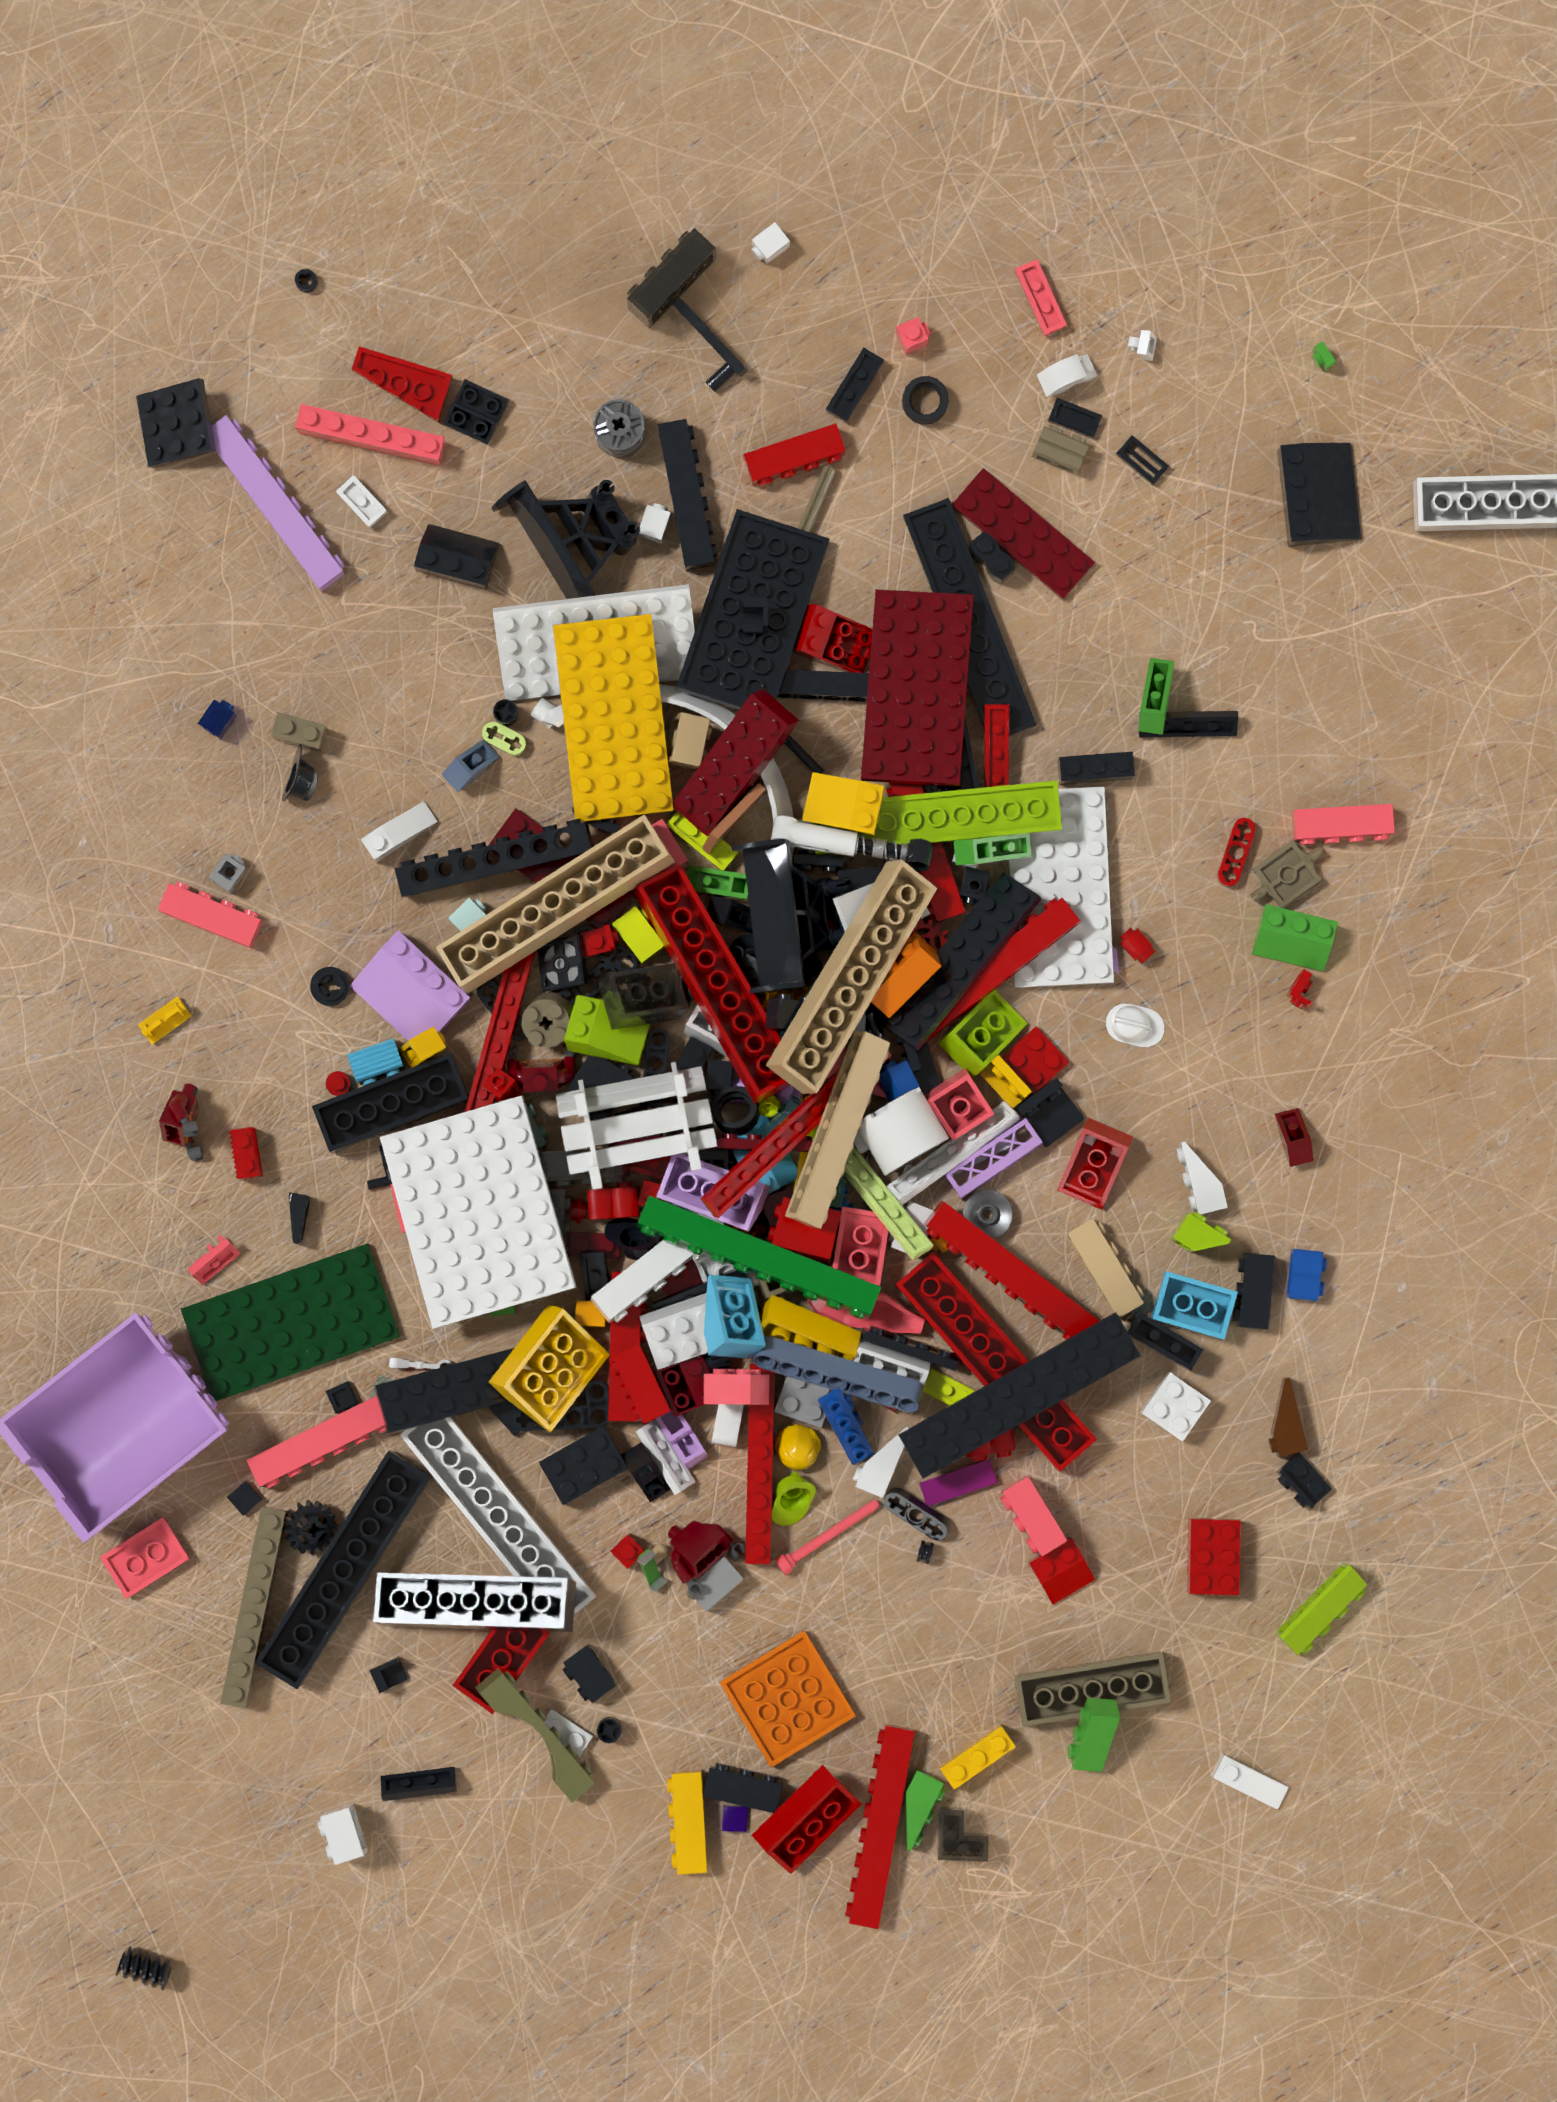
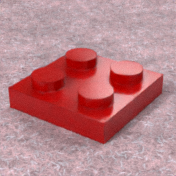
(1035, 1060)

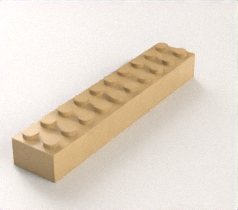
(555, 904)
(851, 977)

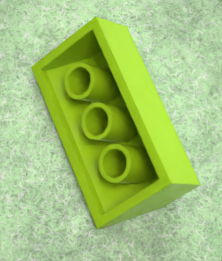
(1321, 1608)

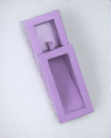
(682, 1438)

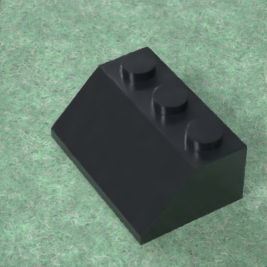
(456, 556)

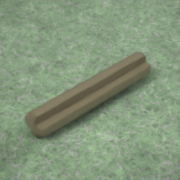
(817, 498)

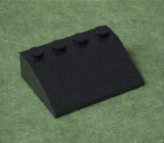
(1318, 493)

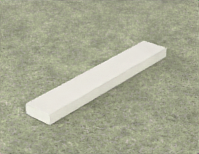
(952, 1154)

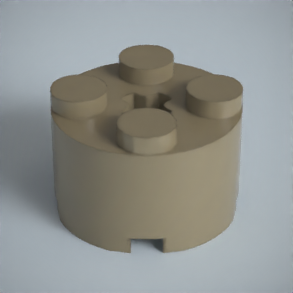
(541, 1031)

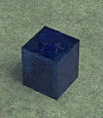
(218, 718)

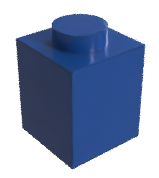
(897, 1079)

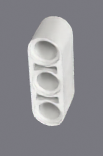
(727, 1424)

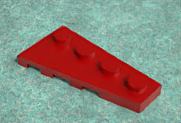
(410, 382)

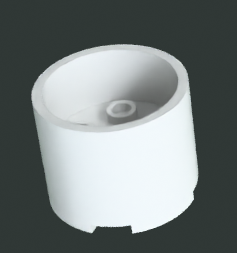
(902, 1131)

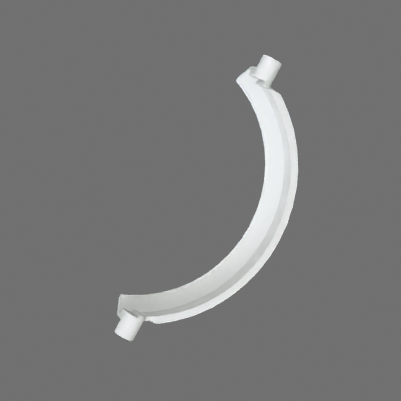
(771, 776)

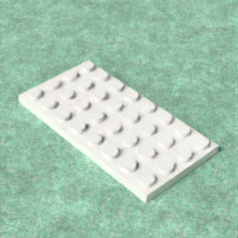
(528, 644)
(1075, 868)

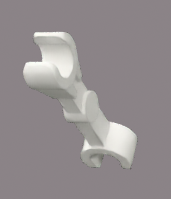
(401, 1363)

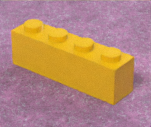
(688, 1822)

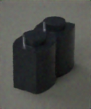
(996, 562)

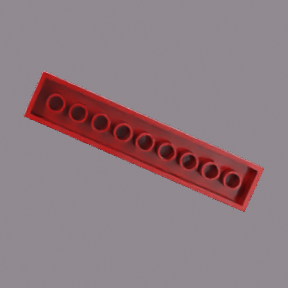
(713, 978)
(988, 1354)

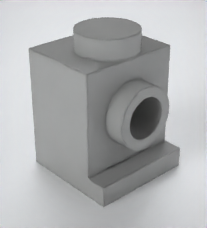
(219, 873)

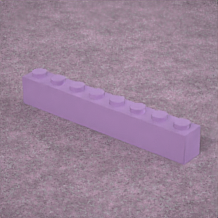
(275, 505)

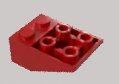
(833, 640)

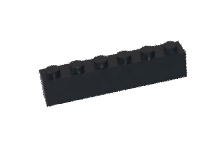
(686, 494)

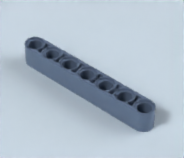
(841, 1373)

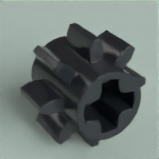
(716, 1362)

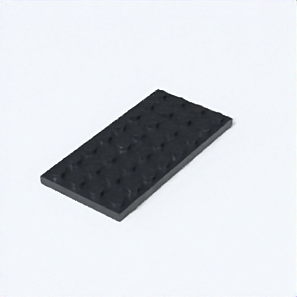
(757, 562)

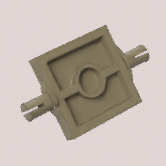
(1286, 874)

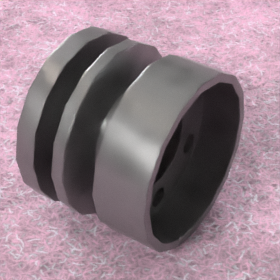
(624, 441)

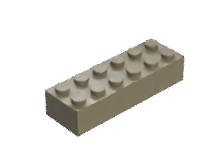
(1063, 1691)

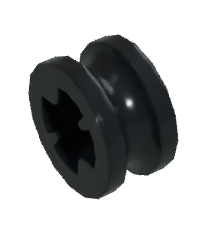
(305, 273)
(925, 1552)

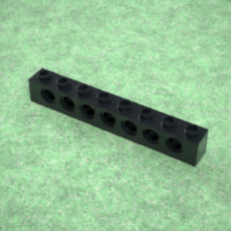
(408, 872)

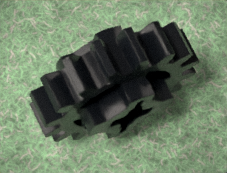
(302, 1520)

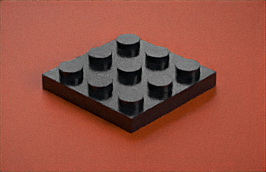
(175, 423)

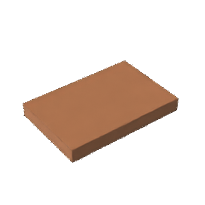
(733, 818)

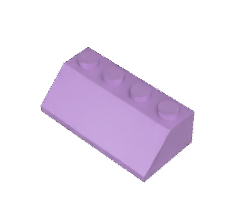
(687, 1187)

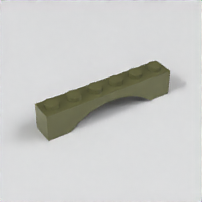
(504, 1698)

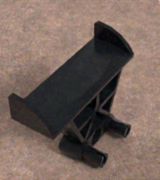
(553, 551)
(788, 914)

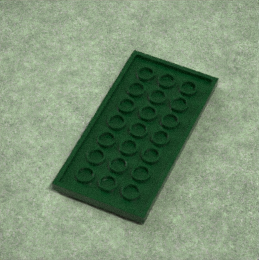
(290, 1322)

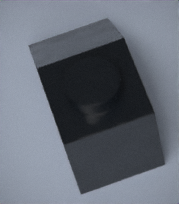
(730, 914)

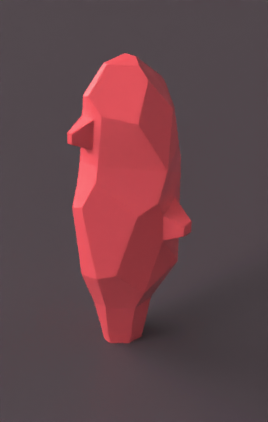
(886, 1314)

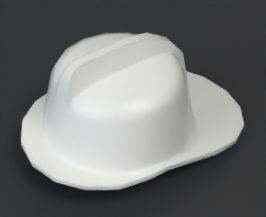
(1135, 1025)

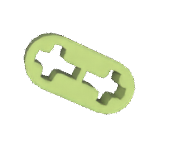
(507, 734)

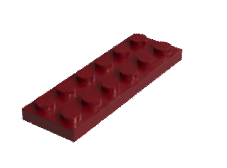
(1023, 534)
(519, 823)

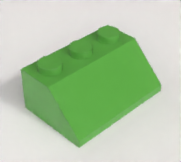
(1294, 937)

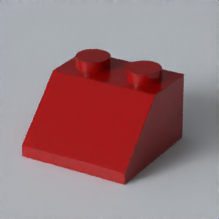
(1061, 1571)

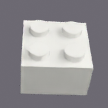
(1175, 1406)
(343, 1834)

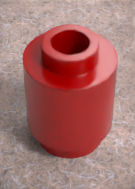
(1137, 945)

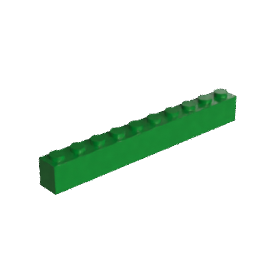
(759, 1257)

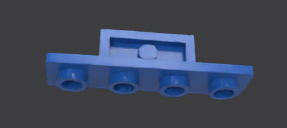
(846, 1425)

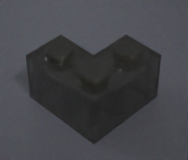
(954, 1843)

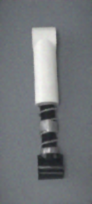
(838, 841)

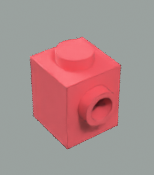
(913, 335)

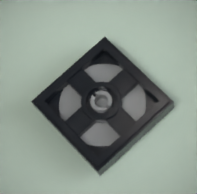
(562, 964)

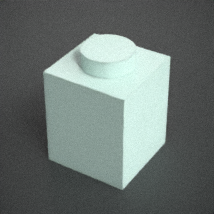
(468, 914)

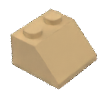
(687, 740)

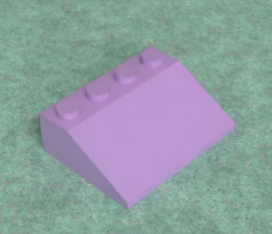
(409, 989)

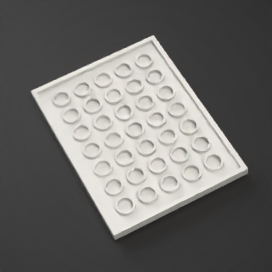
(477, 1212)

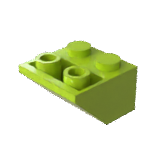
(1196, 1235)

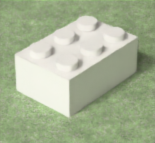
(676, 1331)

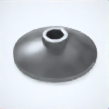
(992, 1201)

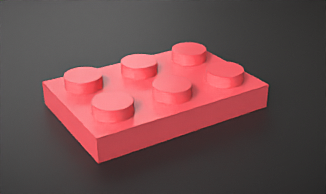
(145, 1557)

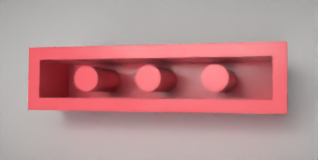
(1342, 823)
(210, 915)

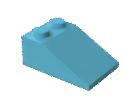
(732, 1318)

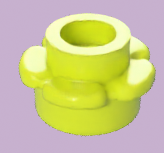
(769, 1106)

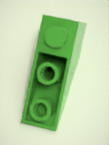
(920, 1798)

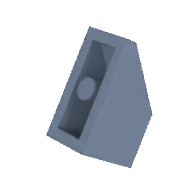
(470, 765)

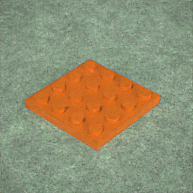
(787, 1698)

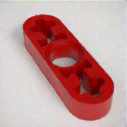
(1247, 837)

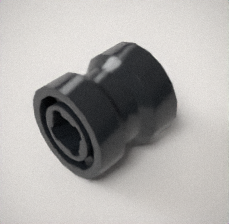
(503, 709)
(609, 1729)

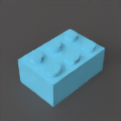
(1194, 1305)

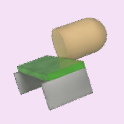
(649, 1561)

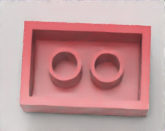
(1032, 1516)

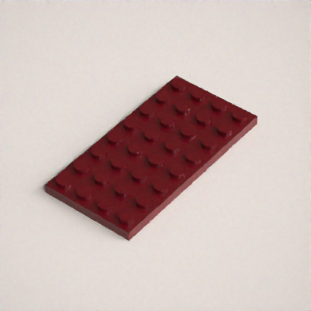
(917, 687)

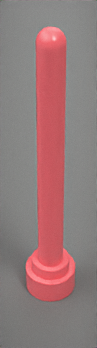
(787, 1561)

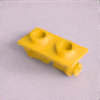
(164, 1020)

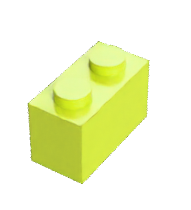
(638, 934)

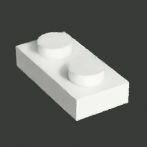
(361, 501)
(571, 1733)

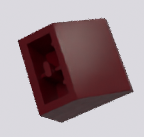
(683, 1384)

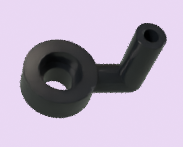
(383, 1181)

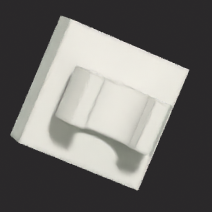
(1144, 345)

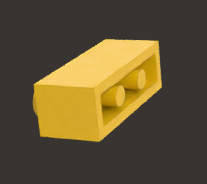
(977, 1756)

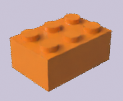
(908, 973)

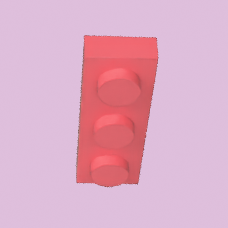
(1040, 297)

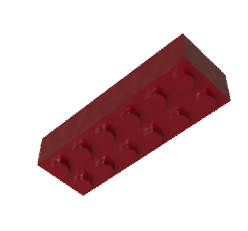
(735, 761)

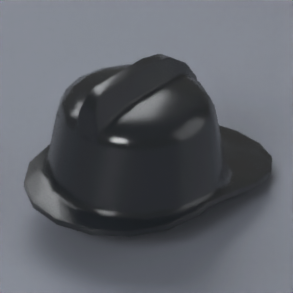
(301, 780)
(630, 1239)

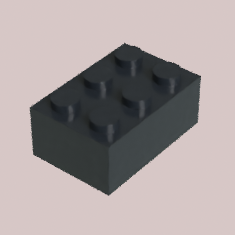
(583, 1465)

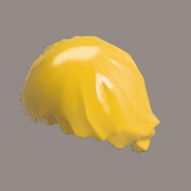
(797, 1446)

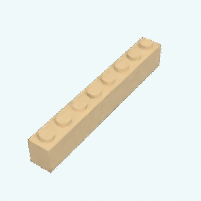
(838, 1129)

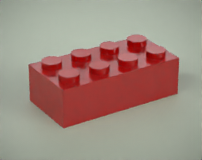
(503, 1650)
(806, 1819)

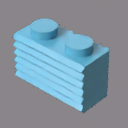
(375, 1061)

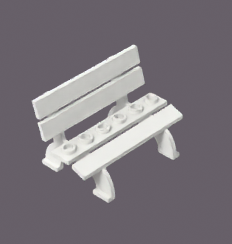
(636, 1124)

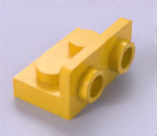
(1005, 1082)

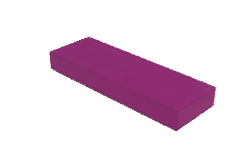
(958, 1482)

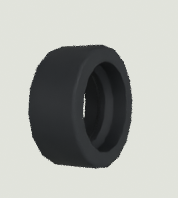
(926, 418)
(740, 1127)

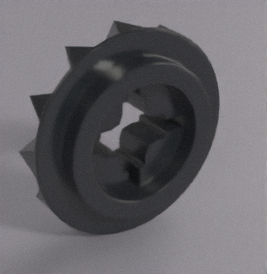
(323, 976)

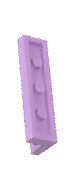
(999, 1166)

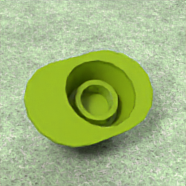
(792, 1499)

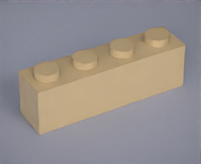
(1105, 1268)

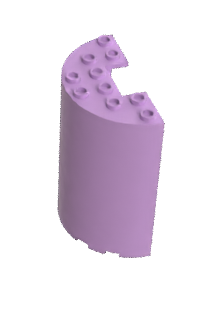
(113, 1425)

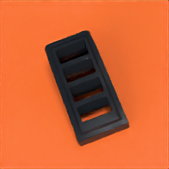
(299, 1210)

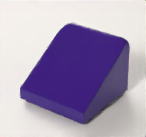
(734, 1818)

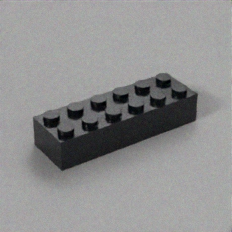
(390, 1103)

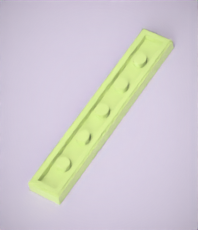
(886, 1206)

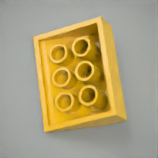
(549, 1367)

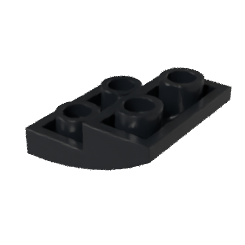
(476, 411)

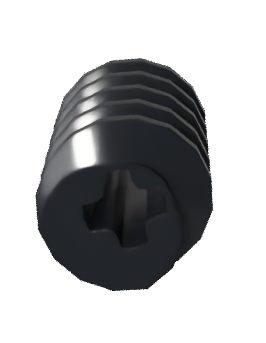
(144, 1967)

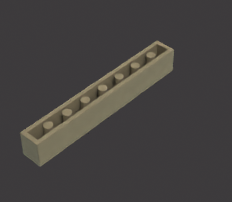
(254, 1607)

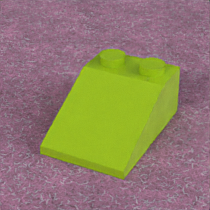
(983, 1033)
(592, 1035)

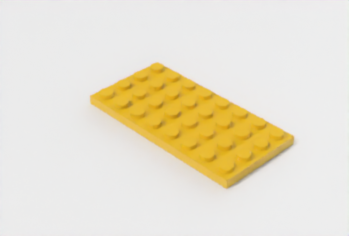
(613, 717)

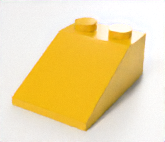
(843, 803)

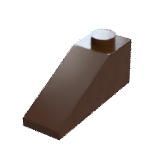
(1287, 1427)

